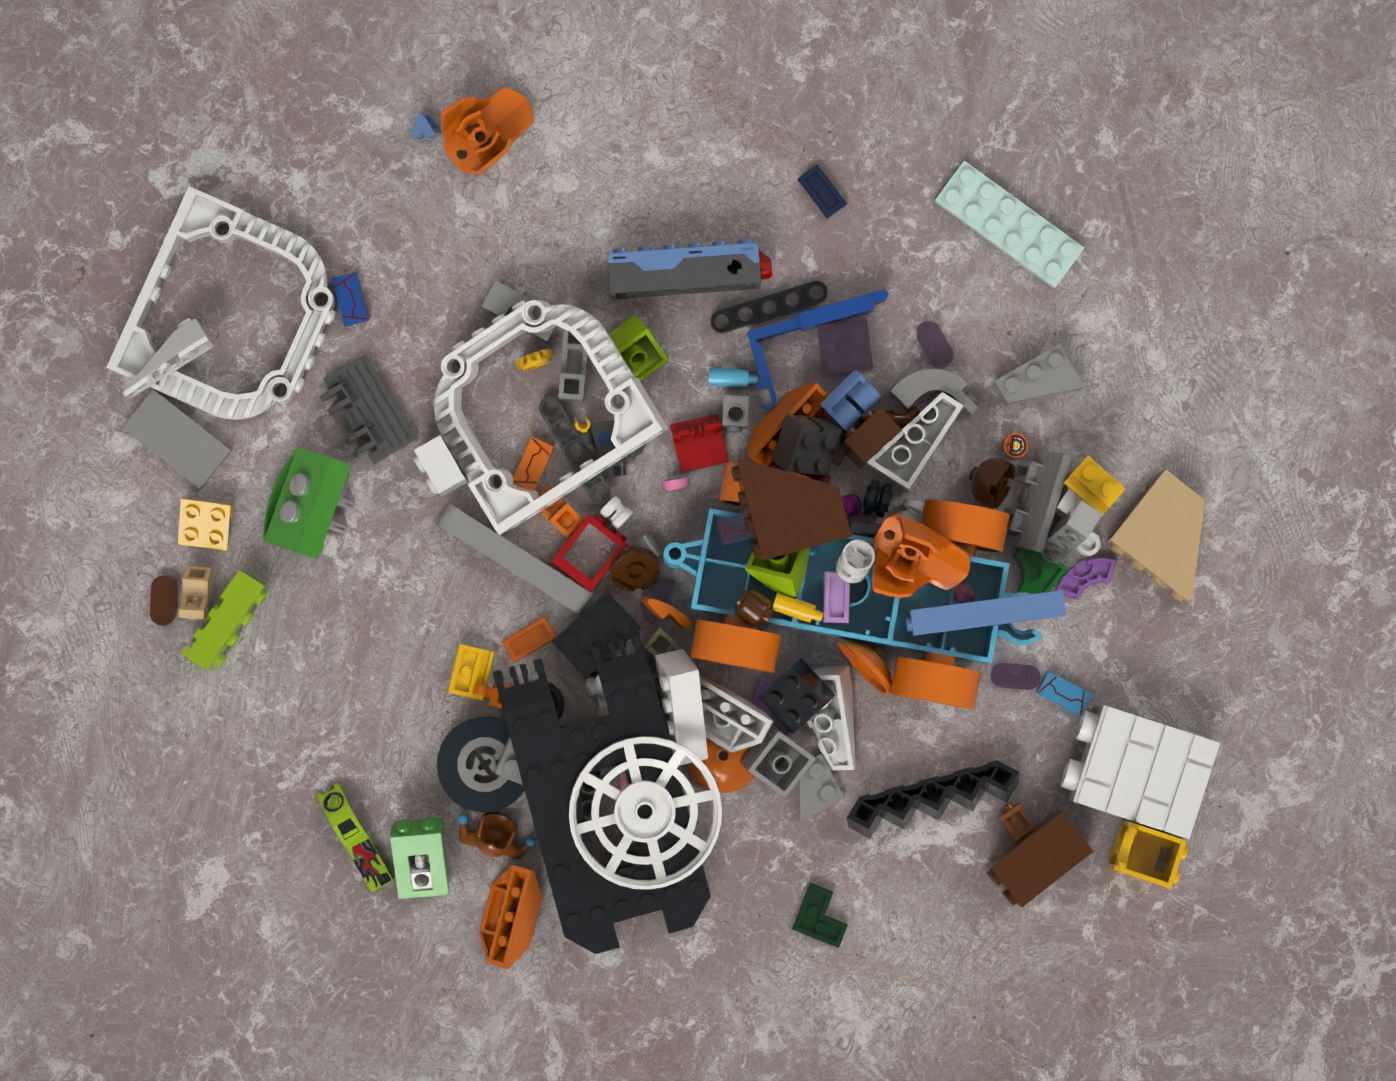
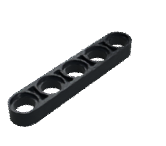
(778, 298)

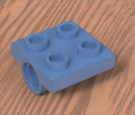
(851, 401)

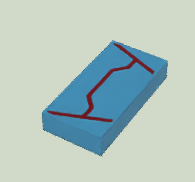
(1064, 693)

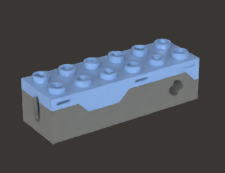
(687, 269)

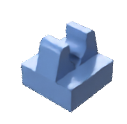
(425, 127)

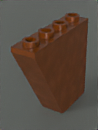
(788, 510)

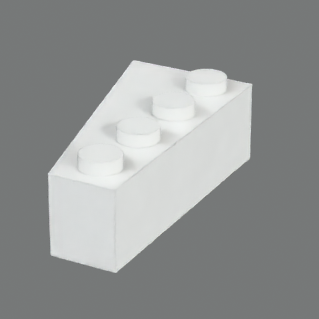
(915, 444)
(682, 702)

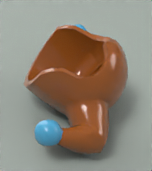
(494, 836)

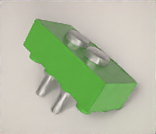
(305, 502)

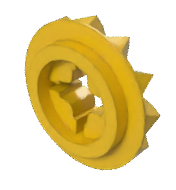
(534, 360)

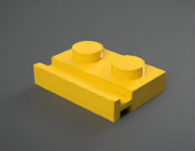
(1094, 485)
(469, 668)

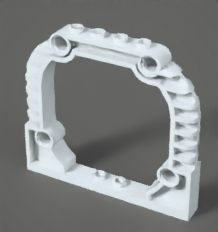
(198, 218)
(633, 423)

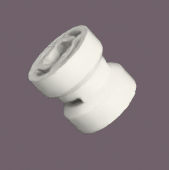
(620, 517)

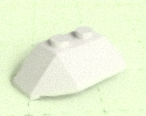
(731, 718)

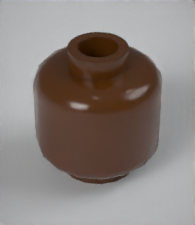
(753, 607)

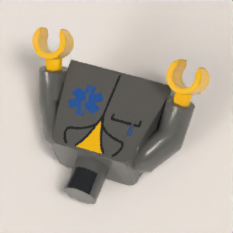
(598, 443)

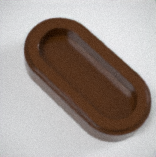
(163, 600)

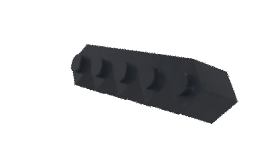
(932, 796)

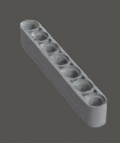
(514, 559)

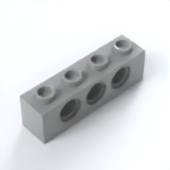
(1070, 531)

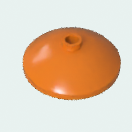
(867, 663)
(728, 774)

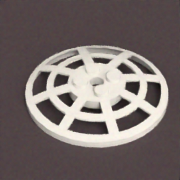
(649, 828)

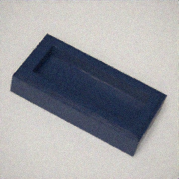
(822, 191)

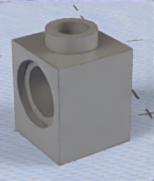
(739, 402)

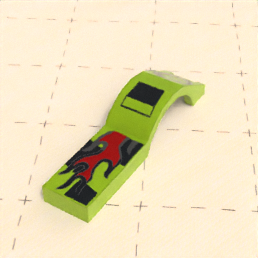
(355, 838)

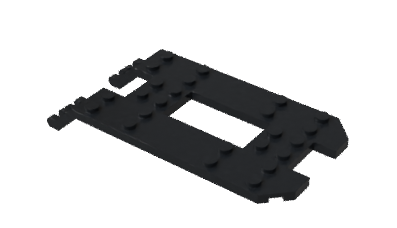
(551, 759)

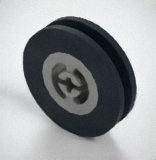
(460, 781)

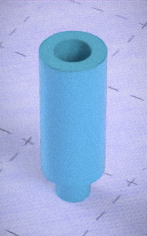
(731, 377)

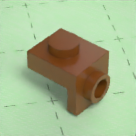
(1016, 820)

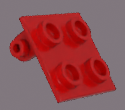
(699, 443)

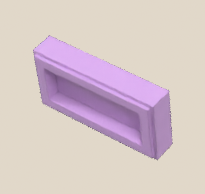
(835, 598)

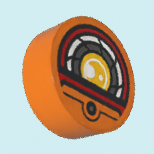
(1015, 445)

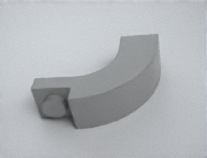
(932, 381)

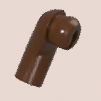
(904, 419)

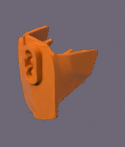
(498, 118)
(914, 558)

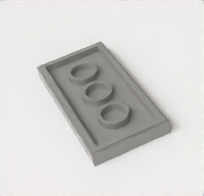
(176, 439)

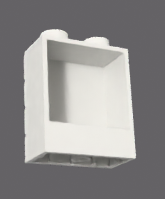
(1140, 770)

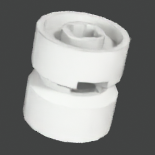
(855, 561)

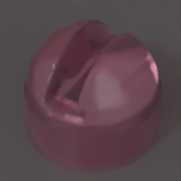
(964, 593)

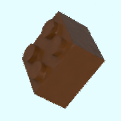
(872, 435)

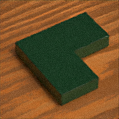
(812, 918)

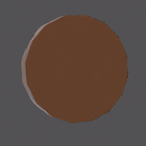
(634, 569)

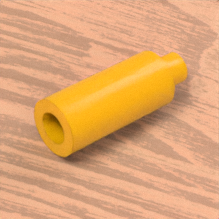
(796, 608)

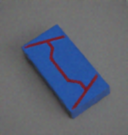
(350, 299)

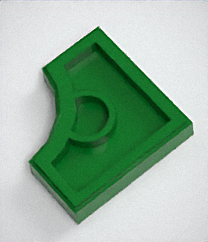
(1038, 573)

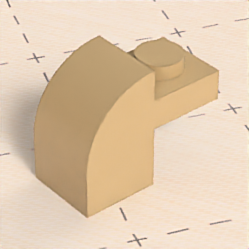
(196, 593)

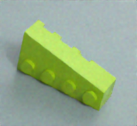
(226, 621)

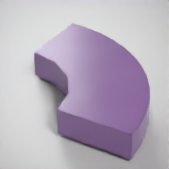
(1086, 574)

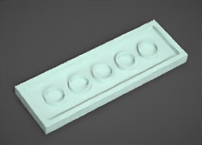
(1009, 224)

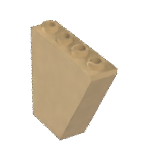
(1164, 535)

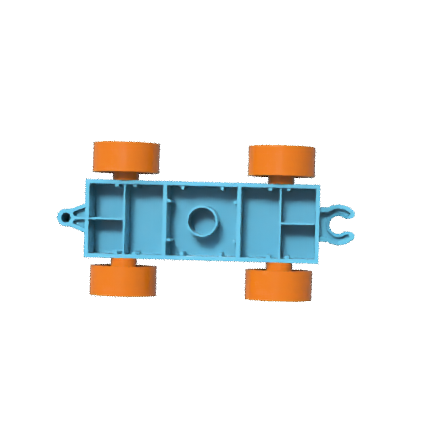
(872, 615)

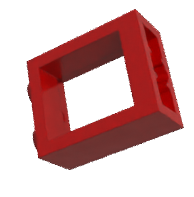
(573, 572)

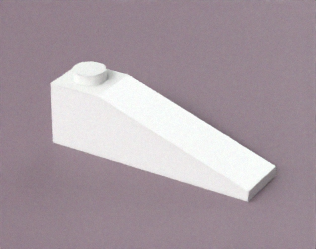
(178, 350)
(835, 721)

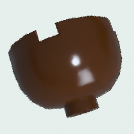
(990, 482)

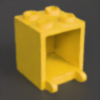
(1138, 851)

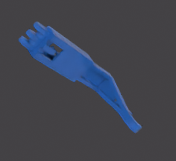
(807, 321)

